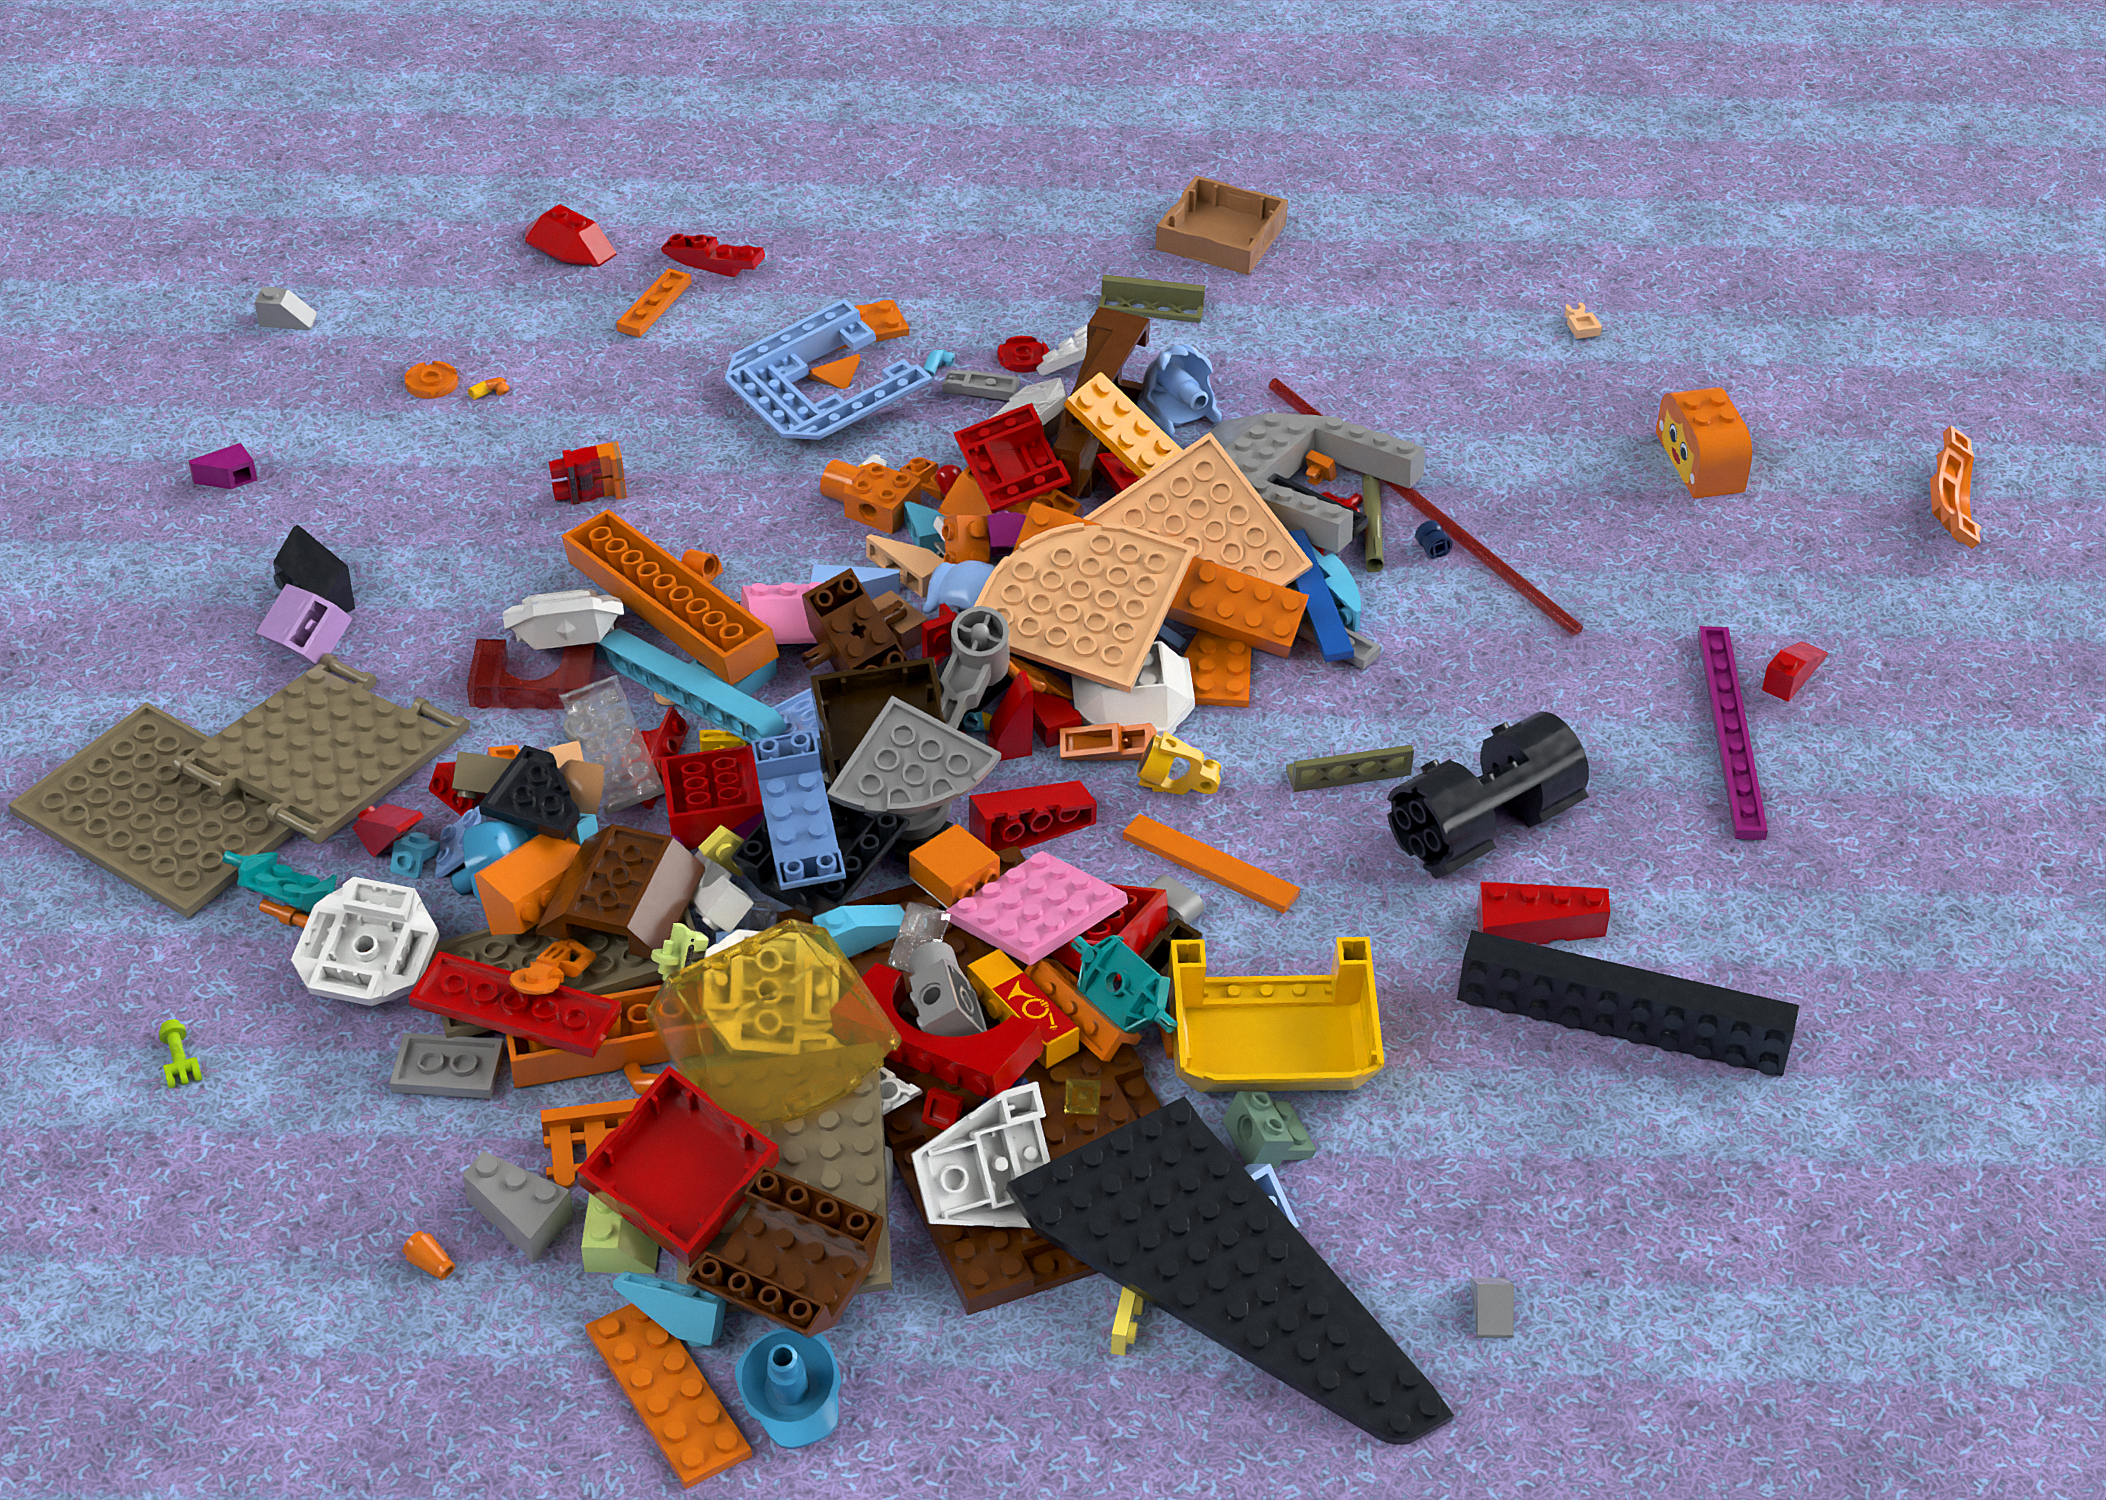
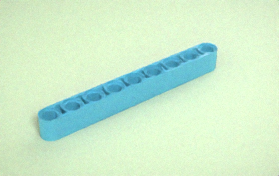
(689, 687)

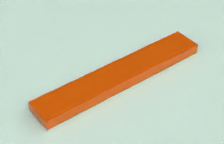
(1211, 863)

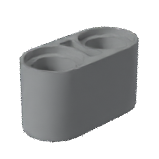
(1181, 900)

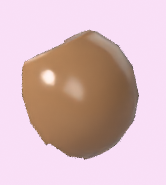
(585, 784)

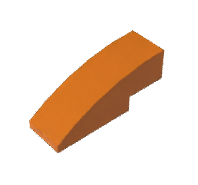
(1105, 742)

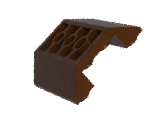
(625, 886)
(793, 1255)

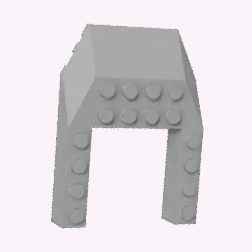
(1281, 442)

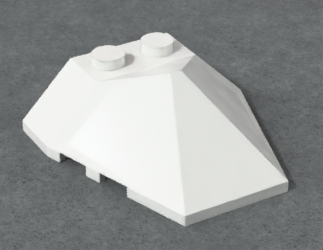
(969, 1164)

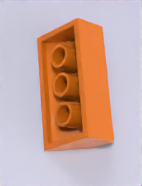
(523, 883)

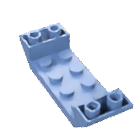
(797, 810)

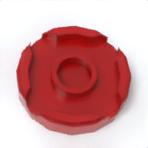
(1021, 354)

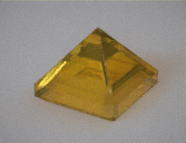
(1082, 1096)

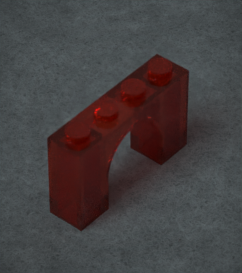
(493, 687)

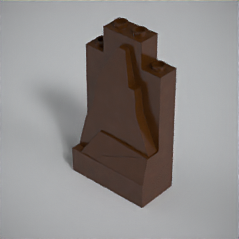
(1109, 344)

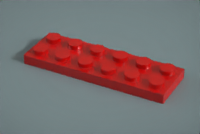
(484, 998)

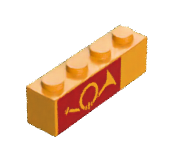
(1009, 991)

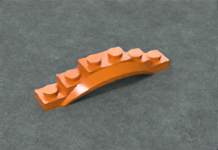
(1952, 488)

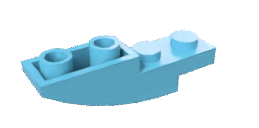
(1342, 589)

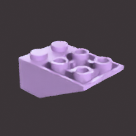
(304, 624)

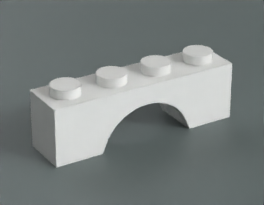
(719, 899)

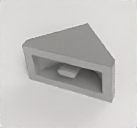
(1493, 1306)

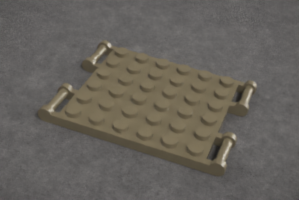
(322, 749)

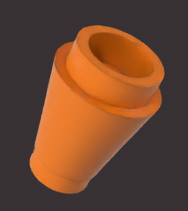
(428, 1255)

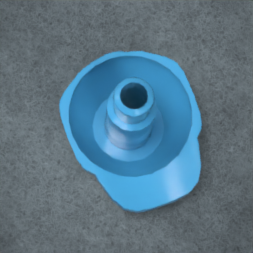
(483, 846)
(791, 1387)

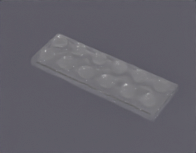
(612, 739)

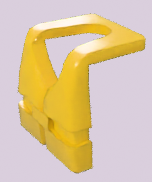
(718, 739)

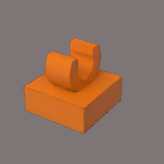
(1320, 468)

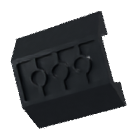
(861, 844)

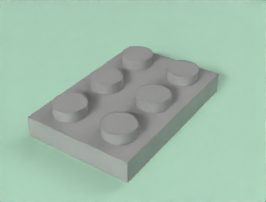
(447, 1066)

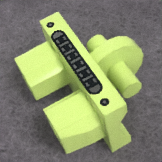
(679, 950)

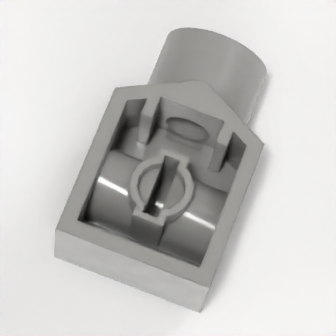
(943, 993)

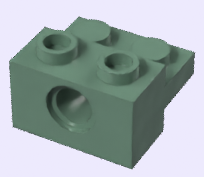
(1266, 1130)

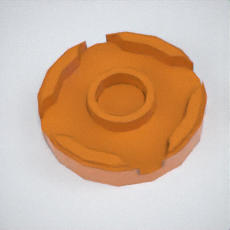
(431, 380)

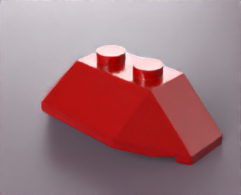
(569, 237)

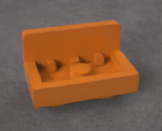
(966, 538)

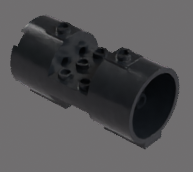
(1449, 812)

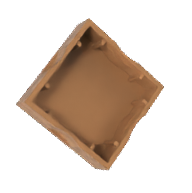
(1221, 225)

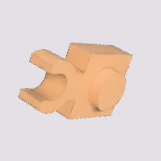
(1582, 323)

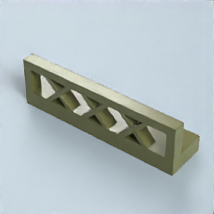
(1153, 295)
(1350, 768)

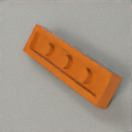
(654, 302)

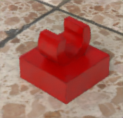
(942, 1108)

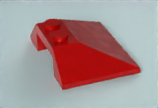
(1011, 458)

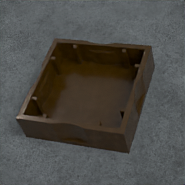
(852, 700)

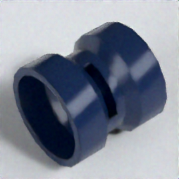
(1433, 539)

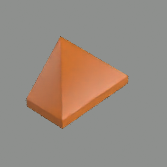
(836, 373)

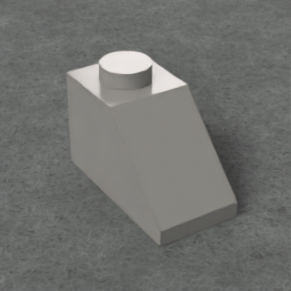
(283, 310)

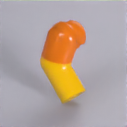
(487, 386)

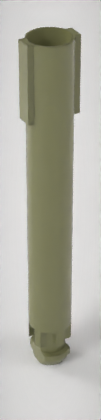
(1373, 532)

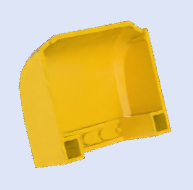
(1275, 1028)

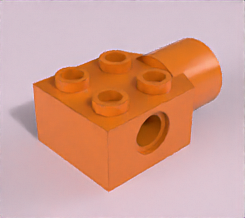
(871, 493)

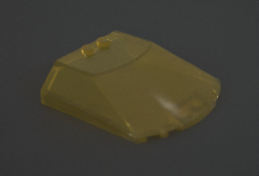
(773, 1024)

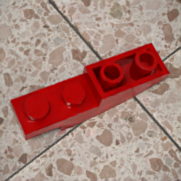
(706, 254)

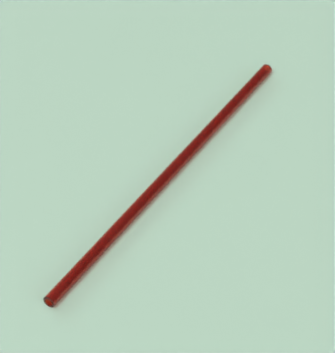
(1454, 530)

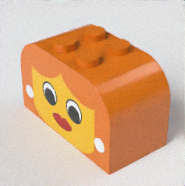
(1705, 441)

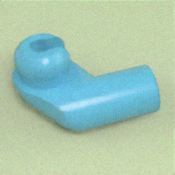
(938, 358)

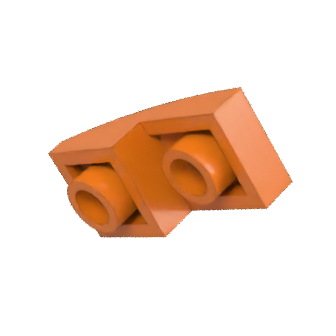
(924, 470)

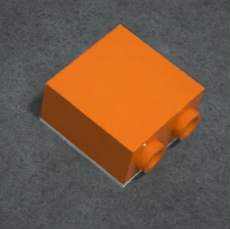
(953, 866)

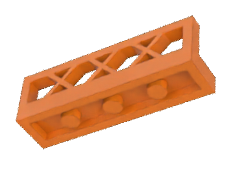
(1094, 1026)

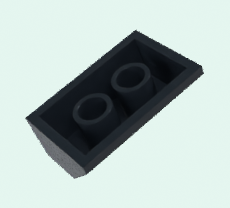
(313, 568)

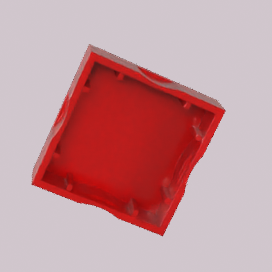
(677, 1166)

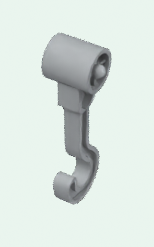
(977, 661)

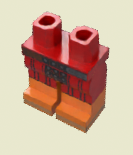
(589, 473)

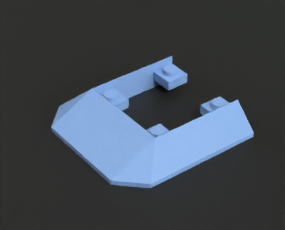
(767, 369)

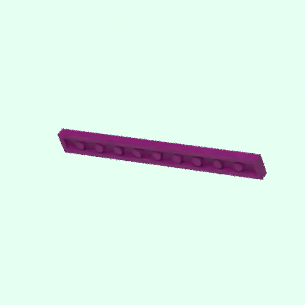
(1732, 734)

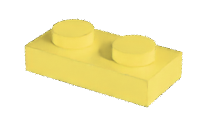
(720, 848)
(1124, 1328)

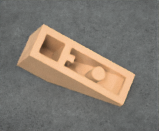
(914, 562)

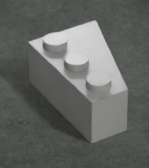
(518, 1203)

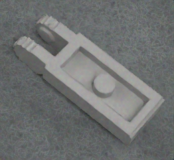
(980, 384)

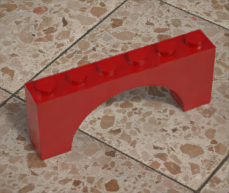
(975, 1062)

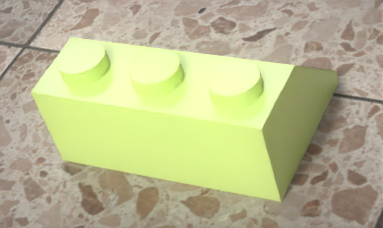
(614, 1244)

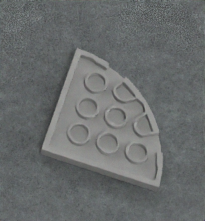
(910, 764)

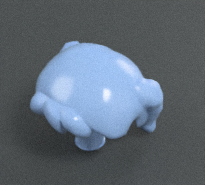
(1178, 389)
(957, 584)

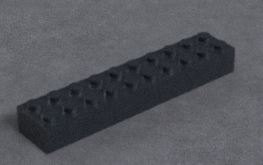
(1627, 1003)

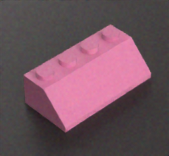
(780, 609)

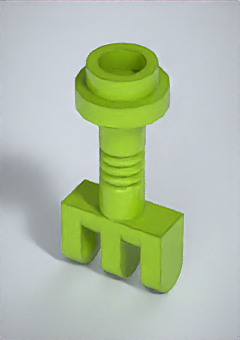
(173, 1033)

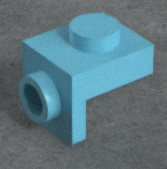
(411, 852)

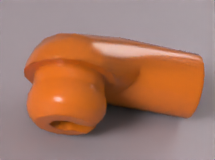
(639, 1081)

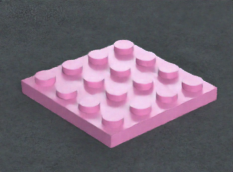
(1036, 907)

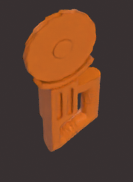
(1040, 679)
(551, 966)

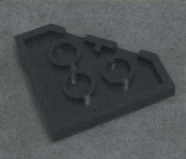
(533, 795)

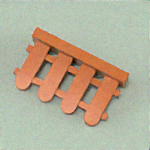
(575, 1126)

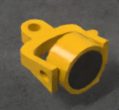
(1157, 762)

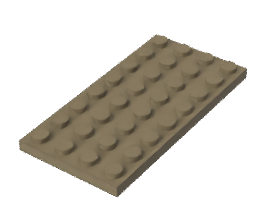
(607, 974)

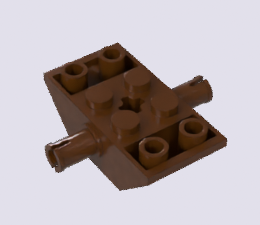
(845, 608)

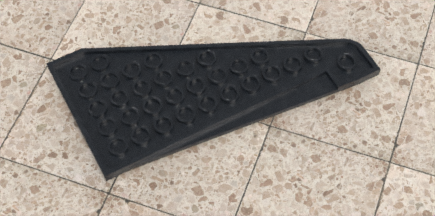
(1203, 1241)

